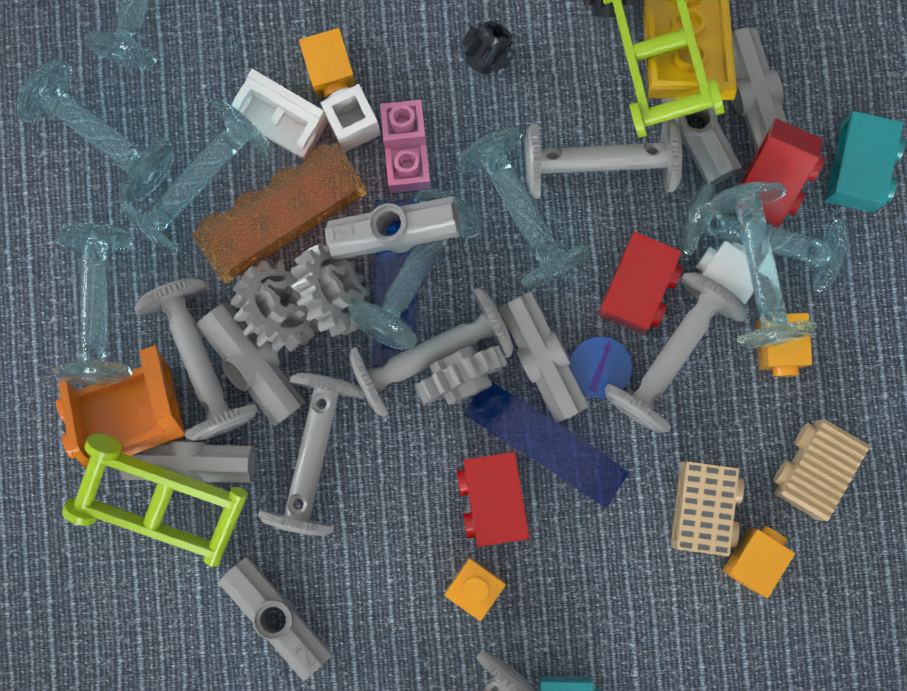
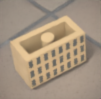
(706, 508)

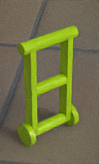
(709, 90)
(107, 451)

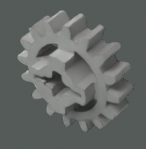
(328, 289)
(271, 307)
(460, 375)

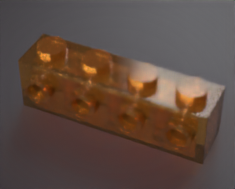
(279, 212)

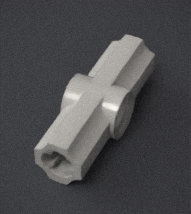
(758, 88)
(708, 147)
(419, 225)
(544, 357)
(249, 365)
(201, 461)
(254, 596)

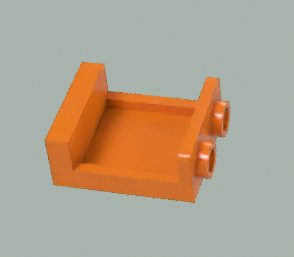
(134, 412)

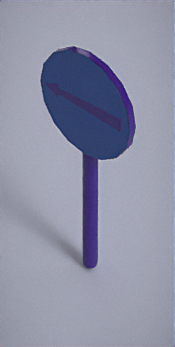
(599, 363)

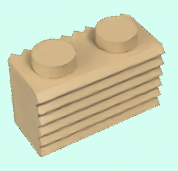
(820, 469)

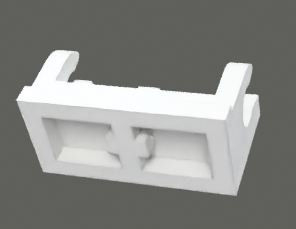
(280, 114)

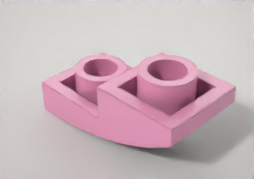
(405, 146)

